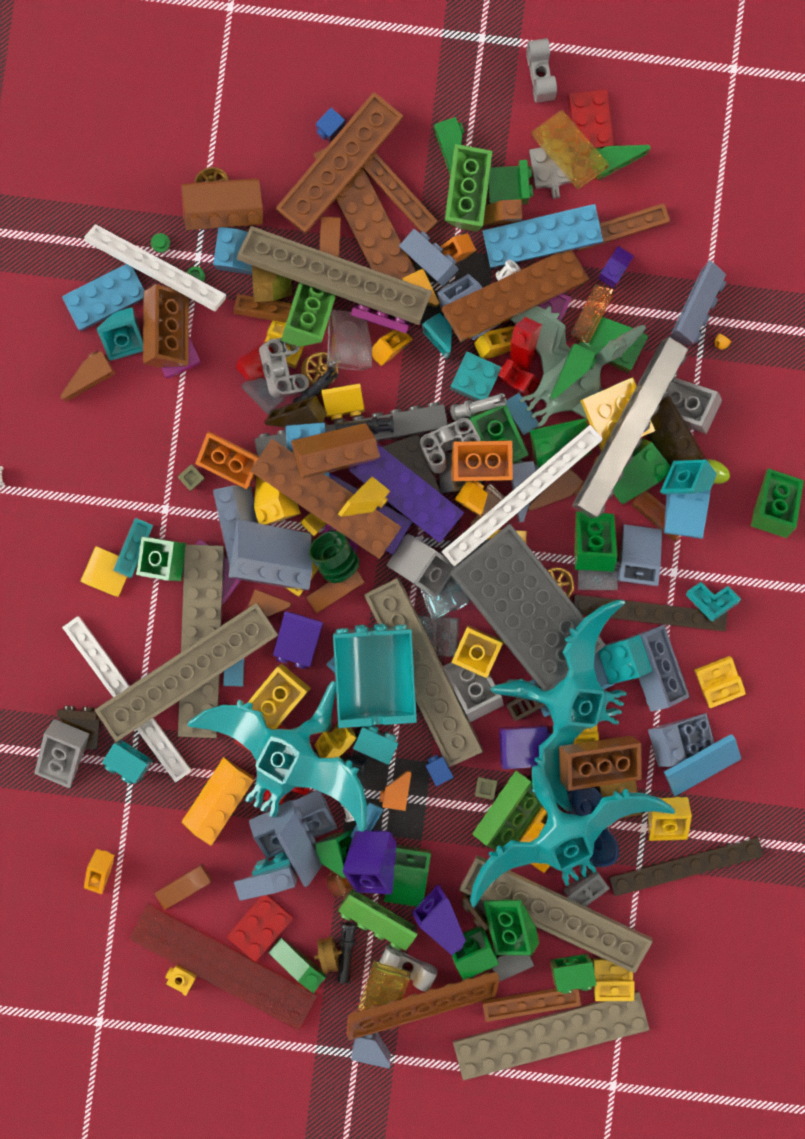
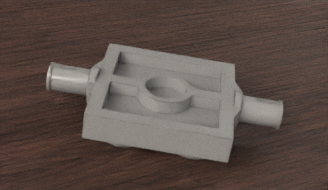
(546, 172)

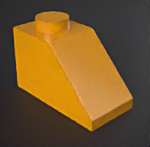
(420, 279)
(390, 346)
(472, 497)
(98, 871)

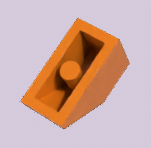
(458, 247)
(396, 792)

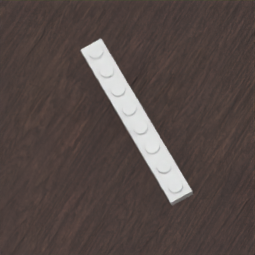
(155, 267)

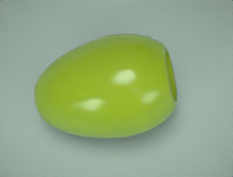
(722, 472)

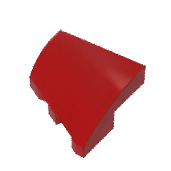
(251, 364)

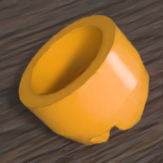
(721, 342)

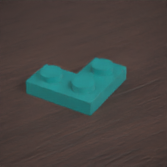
(713, 605)

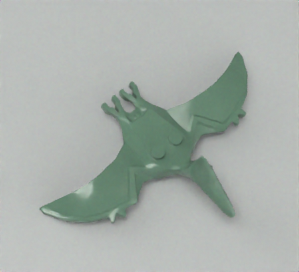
(553, 353)

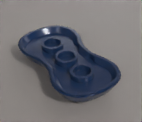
(605, 846)

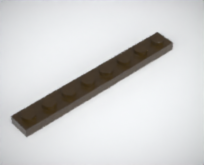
(652, 613)
(686, 866)

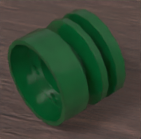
(334, 557)

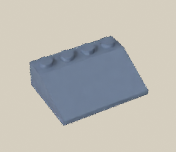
(271, 556)

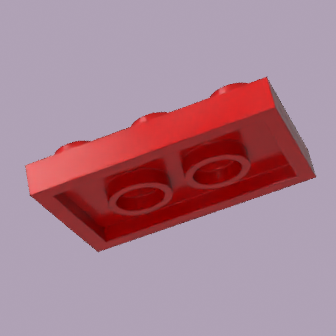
(592, 116)
(260, 927)

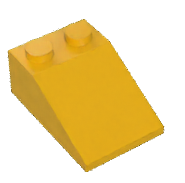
(272, 505)
(279, 696)

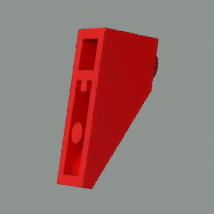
(524, 342)

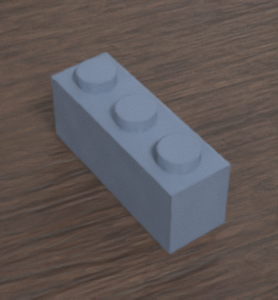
(429, 256)

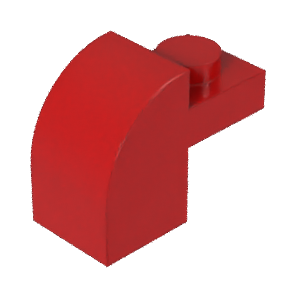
(518, 379)

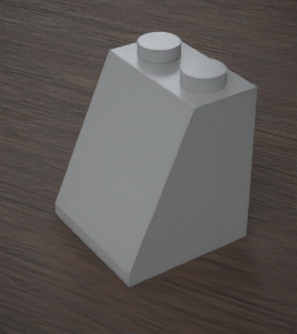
(421, 565)

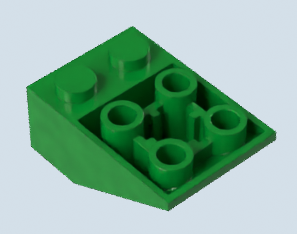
(409, 876)

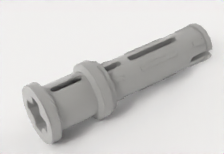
(470, 408)

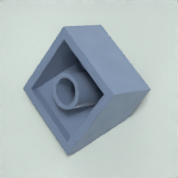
(371, 1050)

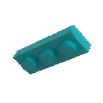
(130, 551)

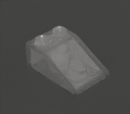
(348, 342)

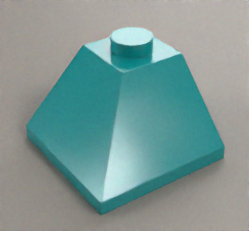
(439, 333)
(121, 334)
(689, 477)

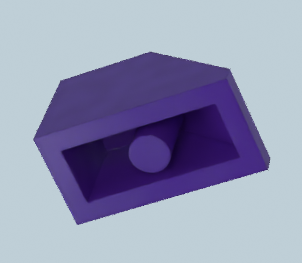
(615, 267)

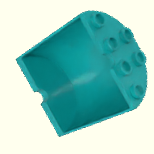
(374, 675)

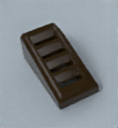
(512, 709)

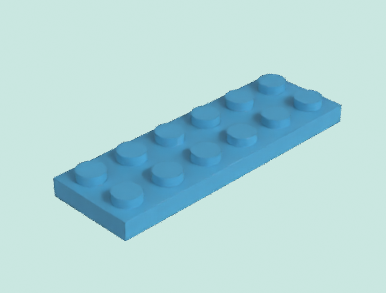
(543, 236)

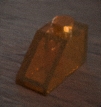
(338, 885)

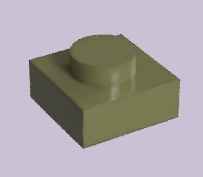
(191, 477)
(485, 788)

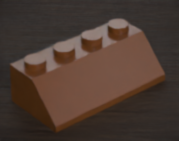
(222, 204)
(165, 327)
(335, 450)

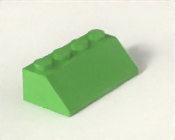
(468, 187)
(308, 316)
(509, 813)
(378, 919)

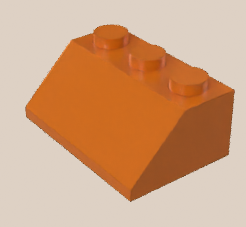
(227, 460)
(482, 461)

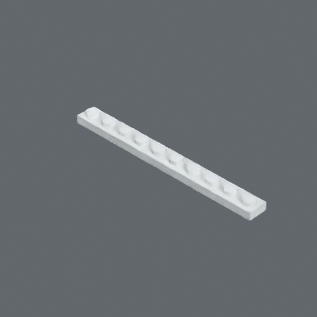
(522, 495)
(115, 684)

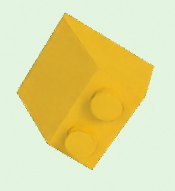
(343, 401)
(477, 651)
(670, 826)

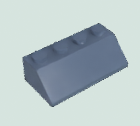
(698, 304)
(233, 504)
(665, 683)
(314, 810)
(297, 841)

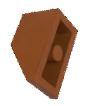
(503, 213)
(269, 604)

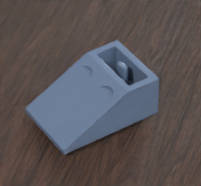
(457, 290)
(640, 555)
(680, 739)

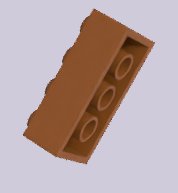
(600, 762)

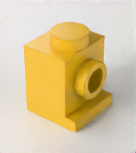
(187, 979)

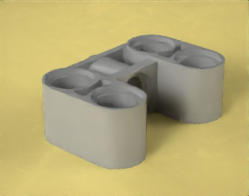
(537, 57)
(277, 371)
(443, 441)
(422, 972)

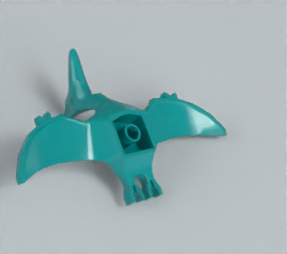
(575, 701)
(286, 756)
(565, 837)

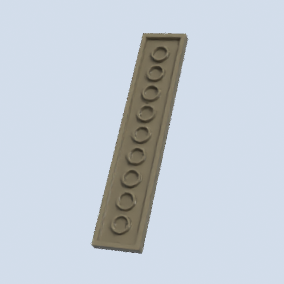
(334, 275)
(199, 618)
(186, 672)
(432, 686)
(566, 918)
(549, 1036)

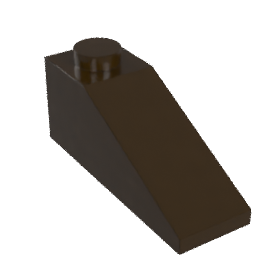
(298, 413)

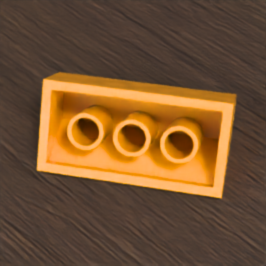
(218, 801)

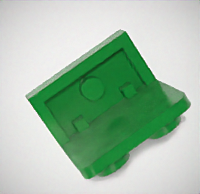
(510, 183)

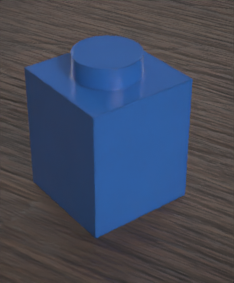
(330, 125)
(438, 769)

